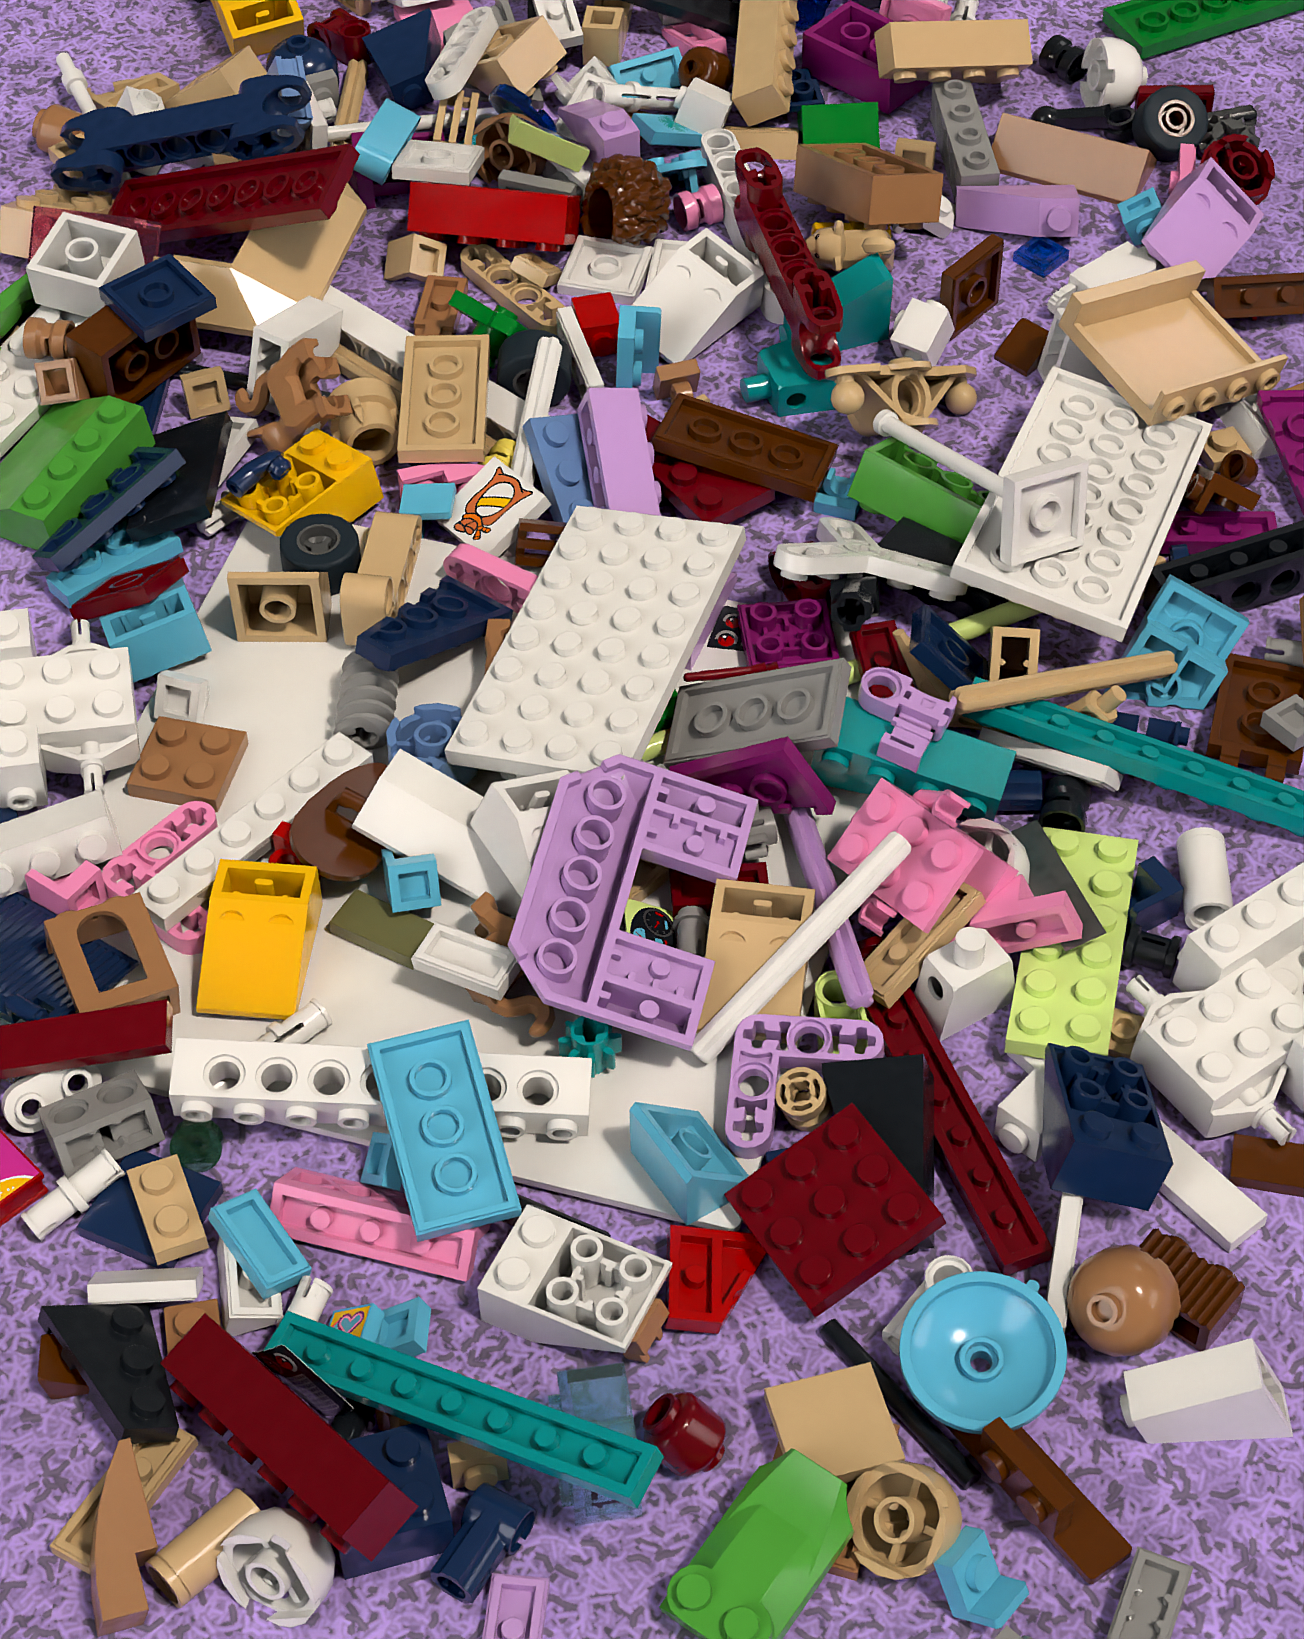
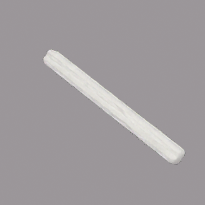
(536, 405)
(801, 945)

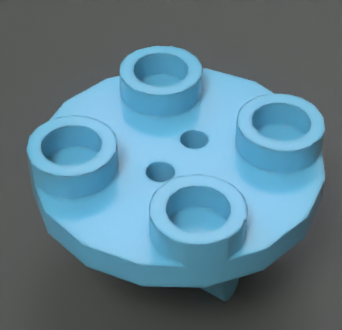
(684, 167)

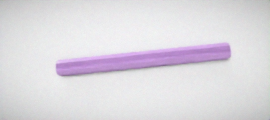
(819, 876)

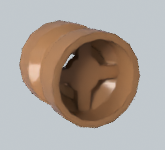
(46, 338)

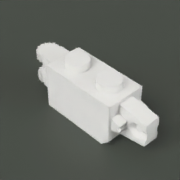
(1112, 266)

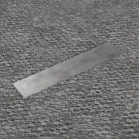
(1050, 875)

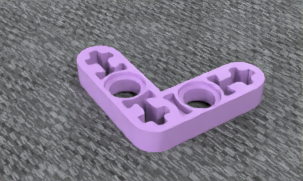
(770, 1058)

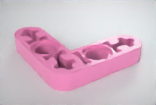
(140, 867)

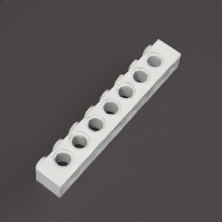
(308, 1067)

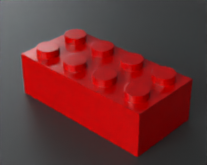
(495, 213)

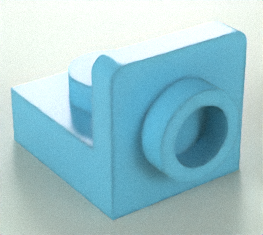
(974, 1582)

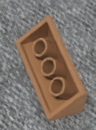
(1068, 157)

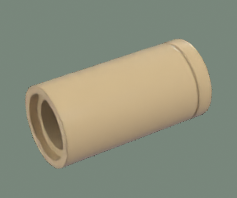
(191, 1558)

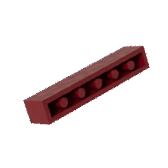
(289, 1438)

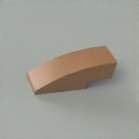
(120, 1545)

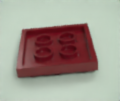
(834, 1209)

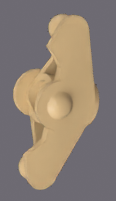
(902, 387)

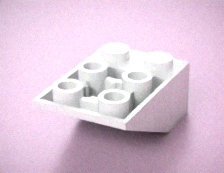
(702, 295)
(513, 822)
(569, 1285)

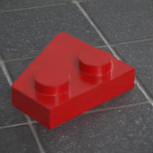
(707, 1275)

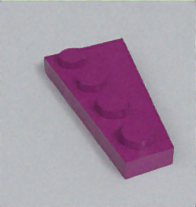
(1285, 422)

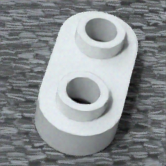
(46, 1089)

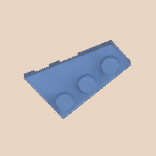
(560, 463)

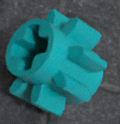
(591, 1040)

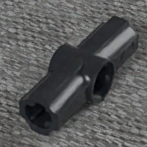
(854, 600)

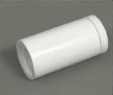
(1203, 875)

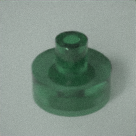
(197, 1144)

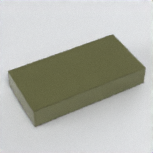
(375, 927)

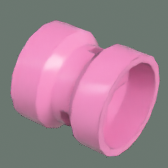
(698, 207)

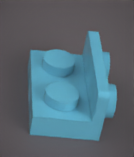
(637, 344)

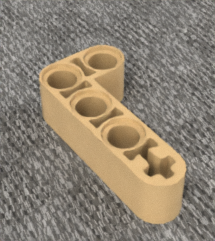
(382, 574)

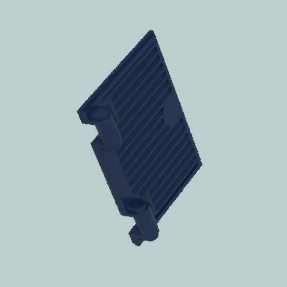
(33, 976)

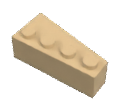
(953, 50)

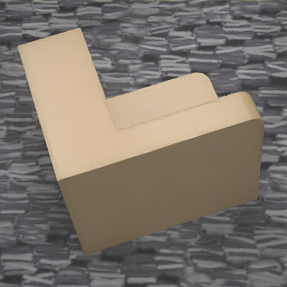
(414, 258)

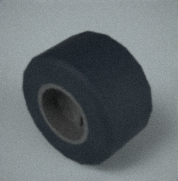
(517, 359)
(321, 545)

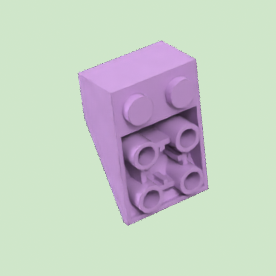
(1203, 221)

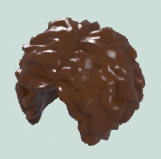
(626, 200)

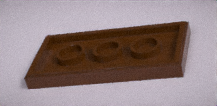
(745, 447)

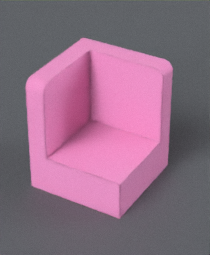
(69, 892)

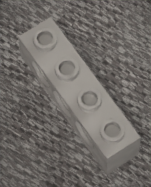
(962, 136)

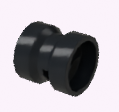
(1061, 57)
(1065, 803)

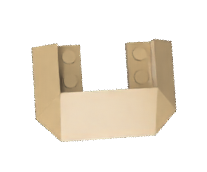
(276, 266)

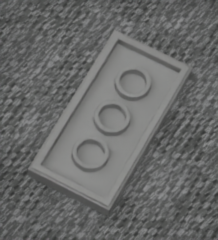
(760, 707)

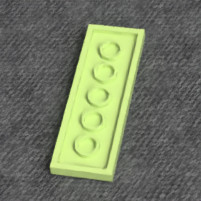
(1073, 993)

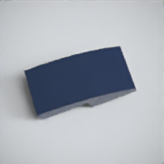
(805, 90)

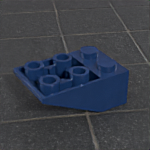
(1101, 1128)

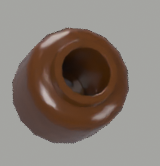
(706, 65)

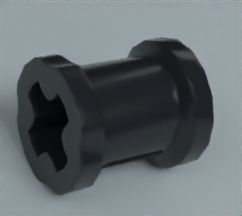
(1151, 951)

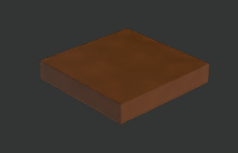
(973, 283)

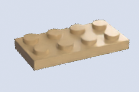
(444, 399)

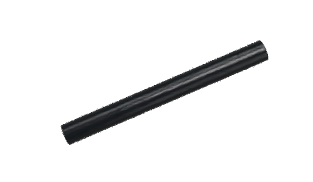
(904, 1407)

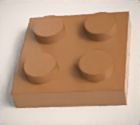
(187, 763)

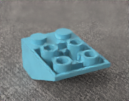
(158, 632)

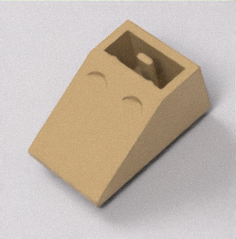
(17, 215)
(744, 932)

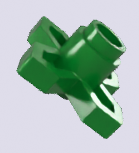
(497, 323)

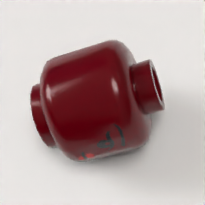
(685, 1433)

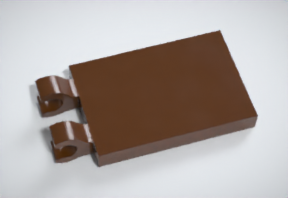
(1242, 698)

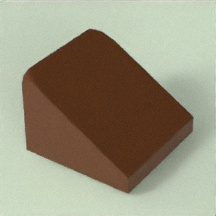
(1023, 347)
(54, 1373)

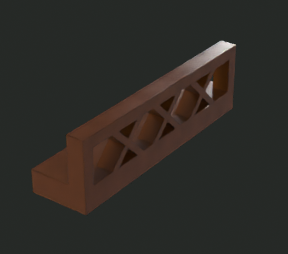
(1255, 295)

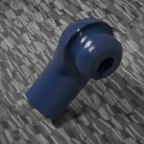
(256, 469)

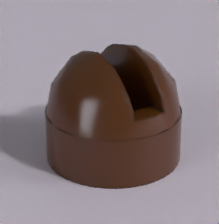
(1239, 468)

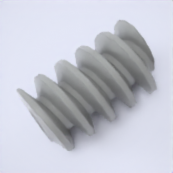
(365, 702)

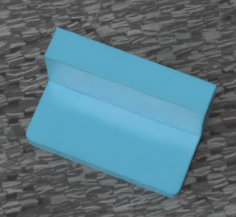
(651, 70)

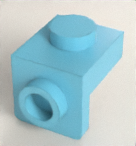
(1139, 213)

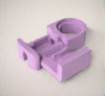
(916, 712)

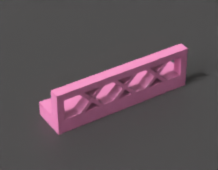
(367, 1224)

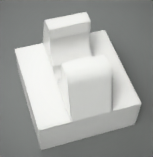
(181, 696)

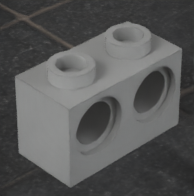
(106, 1116)

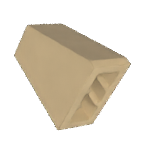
(1012, 652)

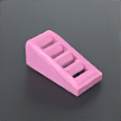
(676, 37)

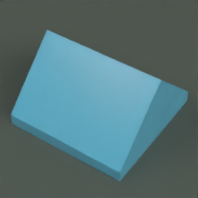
(683, 1158)

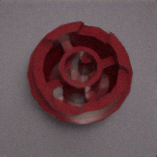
(1243, 164)

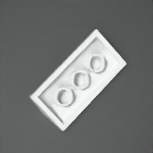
(427, 812)

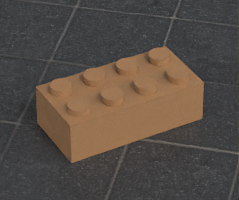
(868, 184)

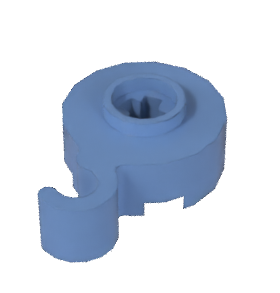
(426, 737)

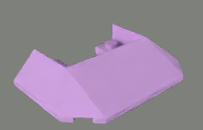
(582, 881)

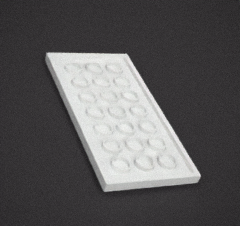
(1130, 504)
(597, 643)

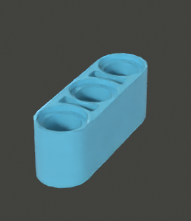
(385, 140)

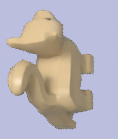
(840, 249)

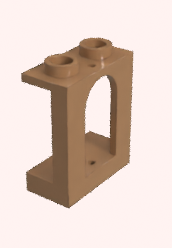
(115, 915)

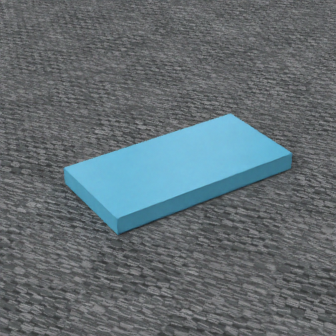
(443, 1130)

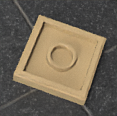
(836, 1421)

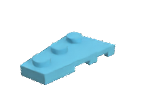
(110, 558)

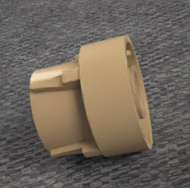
(374, 420)

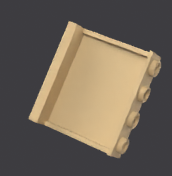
(1165, 344)

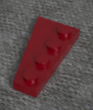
(703, 492)

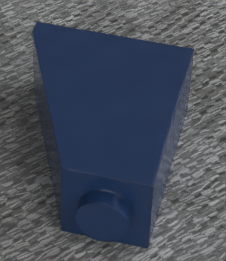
(404, 57)

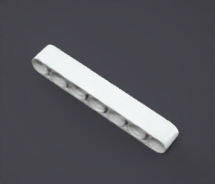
(719, 149)

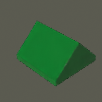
(839, 123)

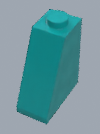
(866, 303)

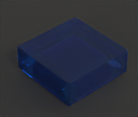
(1041, 256)

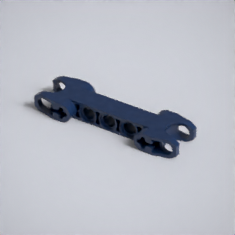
(232, 124)

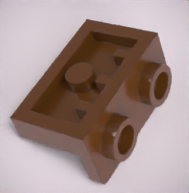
(1209, 485)

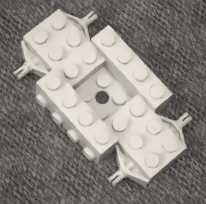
(61, 711)
(1239, 1019)

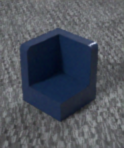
(1154, 896)

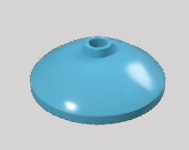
(990, 1320)

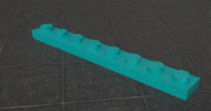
(1150, 760)
(473, 1411)

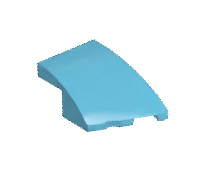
(1199, 635)

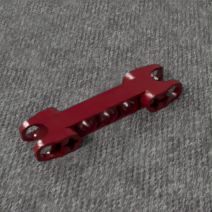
(800, 287)

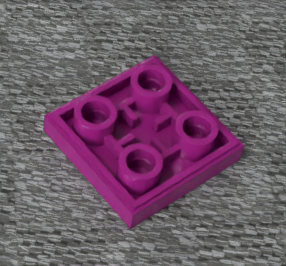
(787, 632)

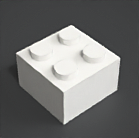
(78, 260)

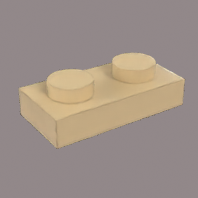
(167, 1209)

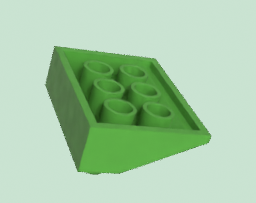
(65, 463)

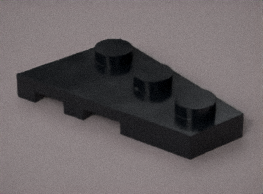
(121, 1365)

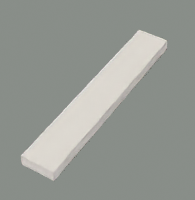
(1197, 1187)

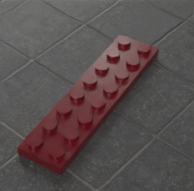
(240, 194)

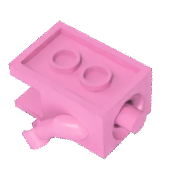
(938, 859)

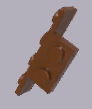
(1048, 1498)

